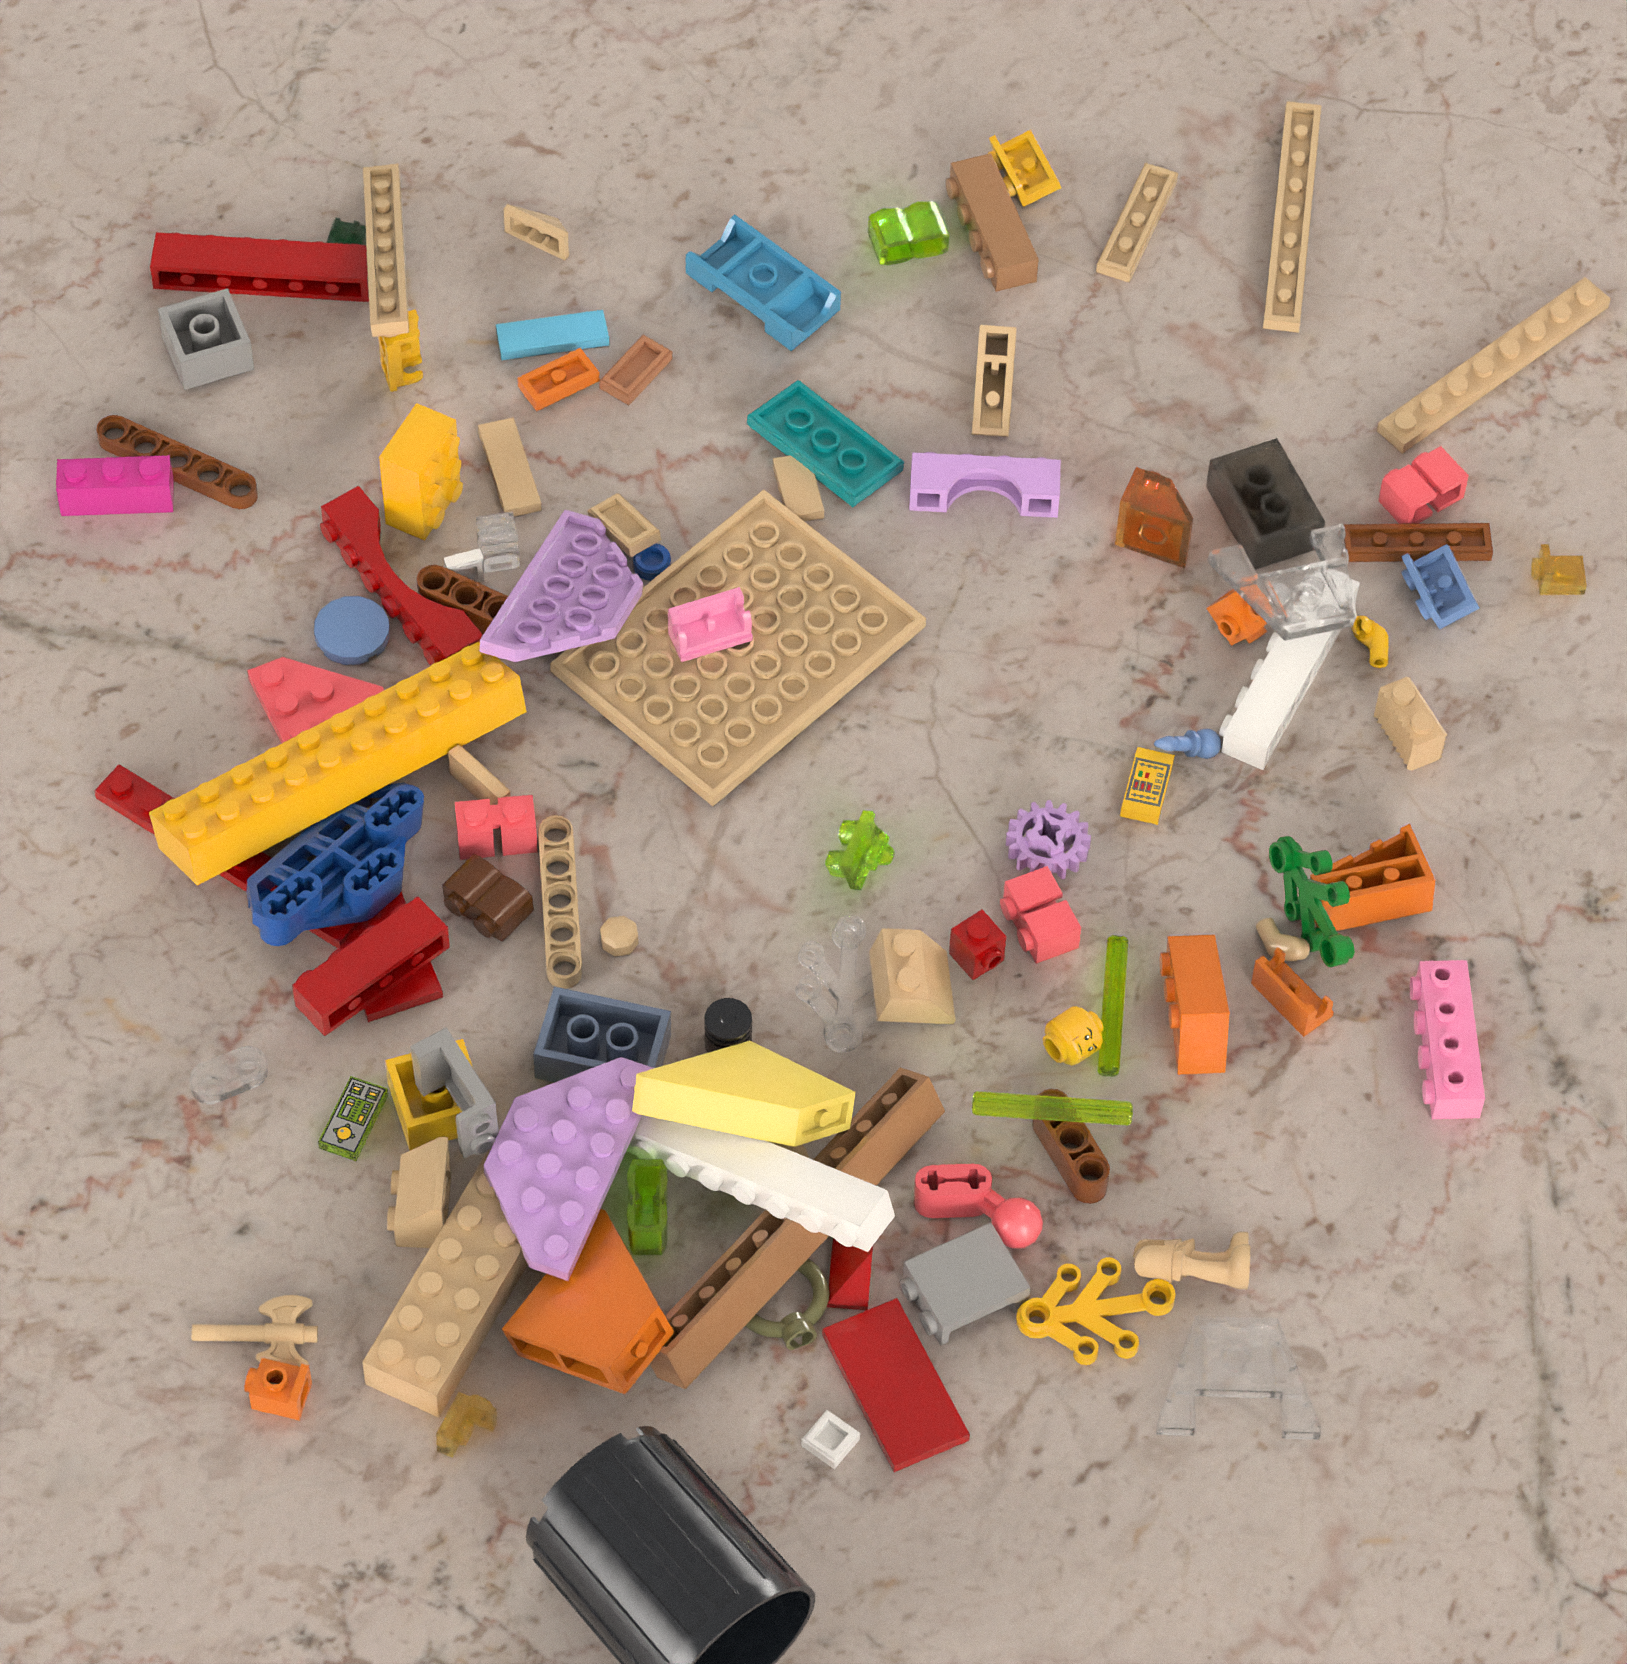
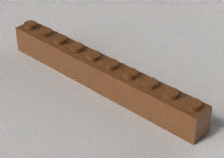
(778, 1247)

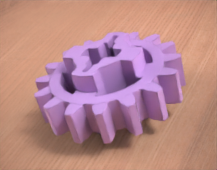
(1048, 839)

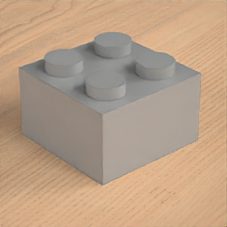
(206, 339)

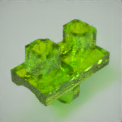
(864, 852)

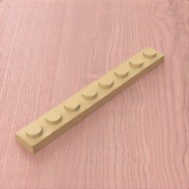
(1292, 217)
(385, 251)
(1493, 365)

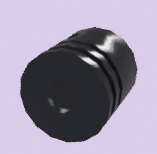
(727, 1024)

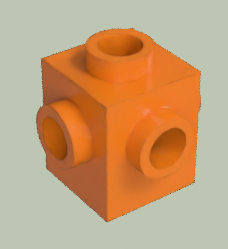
(1237, 618)

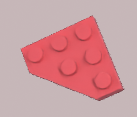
(303, 695)

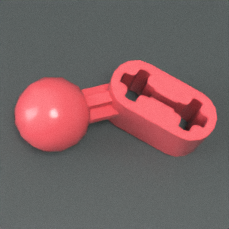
(968, 1192)

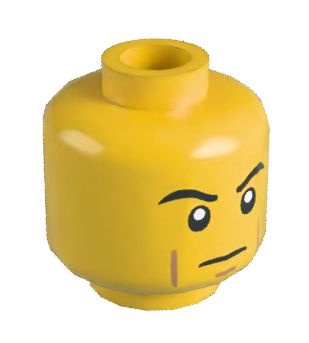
(1073, 1035)

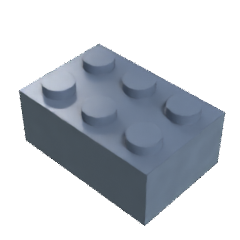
(594, 1029)

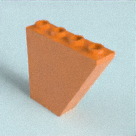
(597, 1322)

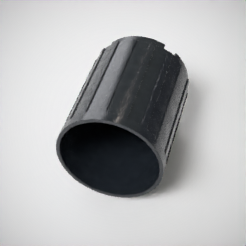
(665, 1560)

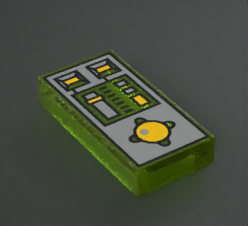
(353, 1118)

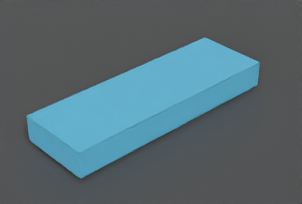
(552, 334)

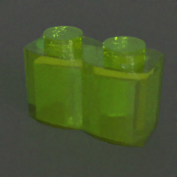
(908, 233)
(647, 1207)

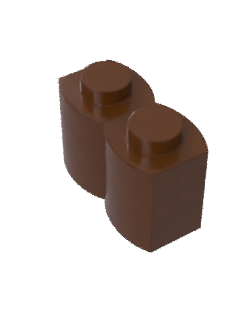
(487, 898)

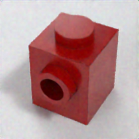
(977, 944)

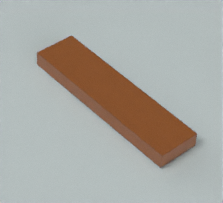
(1392, 541)

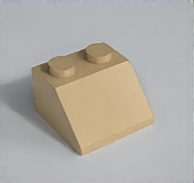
(911, 978)
(421, 1193)

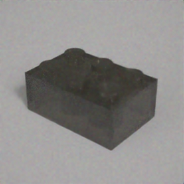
(1264, 503)

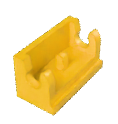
(401, 352)

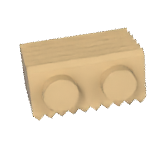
(1409, 723)

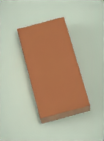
(635, 369)

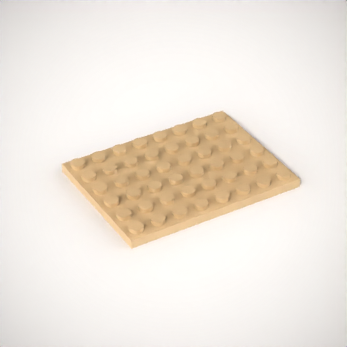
(724, 714)

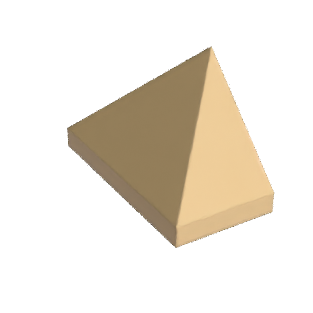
(537, 229)

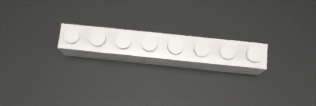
(769, 1178)

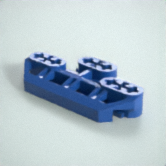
(351, 873)

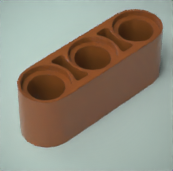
(456, 590)
(1076, 1162)

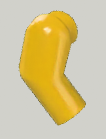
(1374, 638)

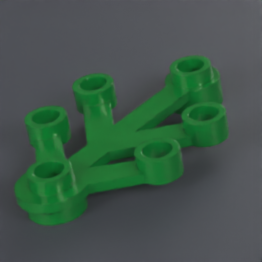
(1288, 858)

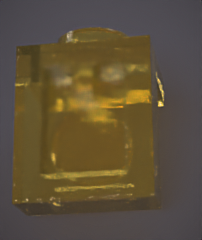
(1558, 573)
(460, 1422)

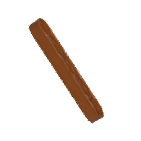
(187, 474)

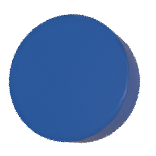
(651, 562)

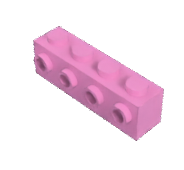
(1448, 1040)

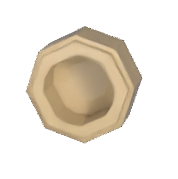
(619, 936)

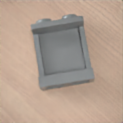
(442, 1063)
(963, 1281)

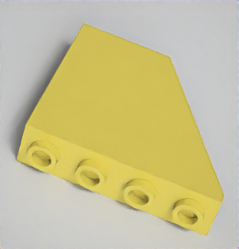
(746, 1094)

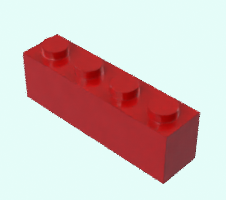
(370, 965)

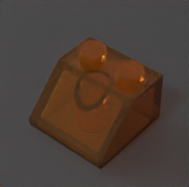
(1154, 519)

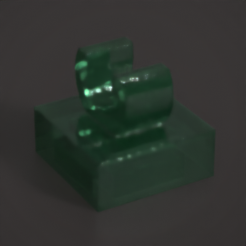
(347, 233)

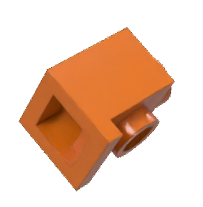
(284, 1398)

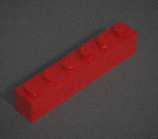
(260, 267)

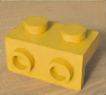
(1025, 168)

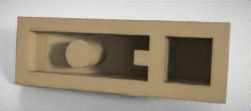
(994, 381)

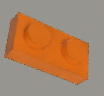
(558, 379)

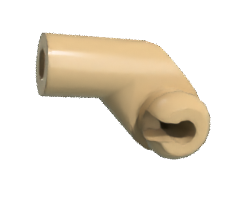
(1294, 947)

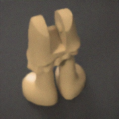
(1178, 1259)

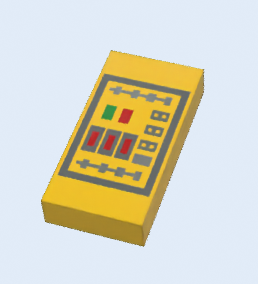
(1147, 785)

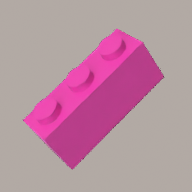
(115, 485)

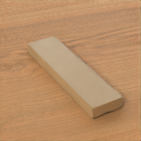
(1137, 222)

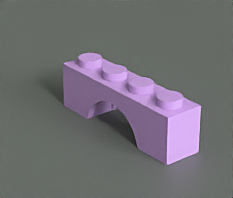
(1026, 482)

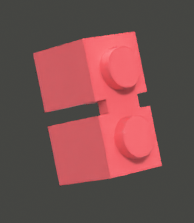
(1430, 479)
(512, 815)
(1041, 922)

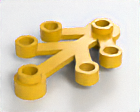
(1090, 1311)

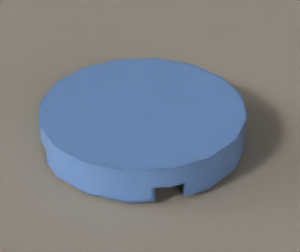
(351, 630)

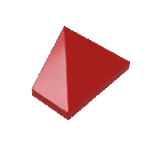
(849, 1277)

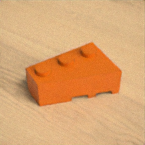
(1382, 882)
(1197, 1003)

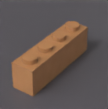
(992, 222)

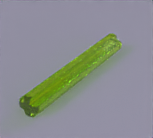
(1113, 1005)
(1052, 1108)

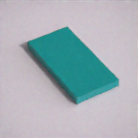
(825, 443)

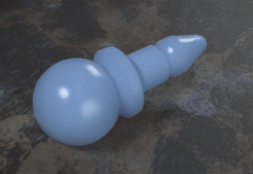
(1203, 743)

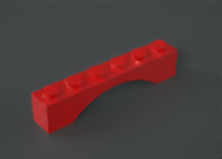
(356, 529)

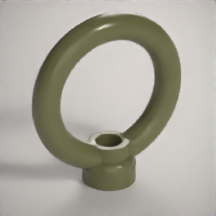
(798, 1323)

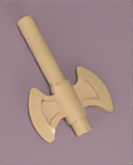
(281, 1333)

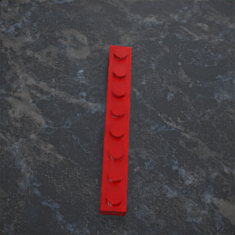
(137, 797)

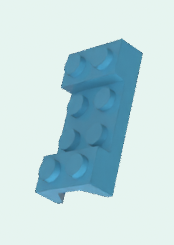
(766, 283)

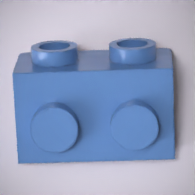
(1440, 585)

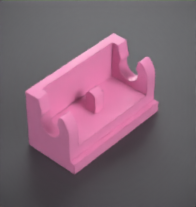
(709, 624)

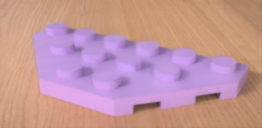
(568, 595)
(560, 1160)

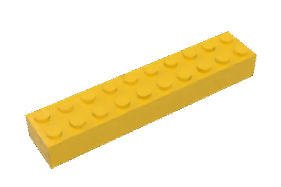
(337, 763)

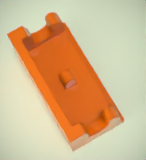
(1290, 993)

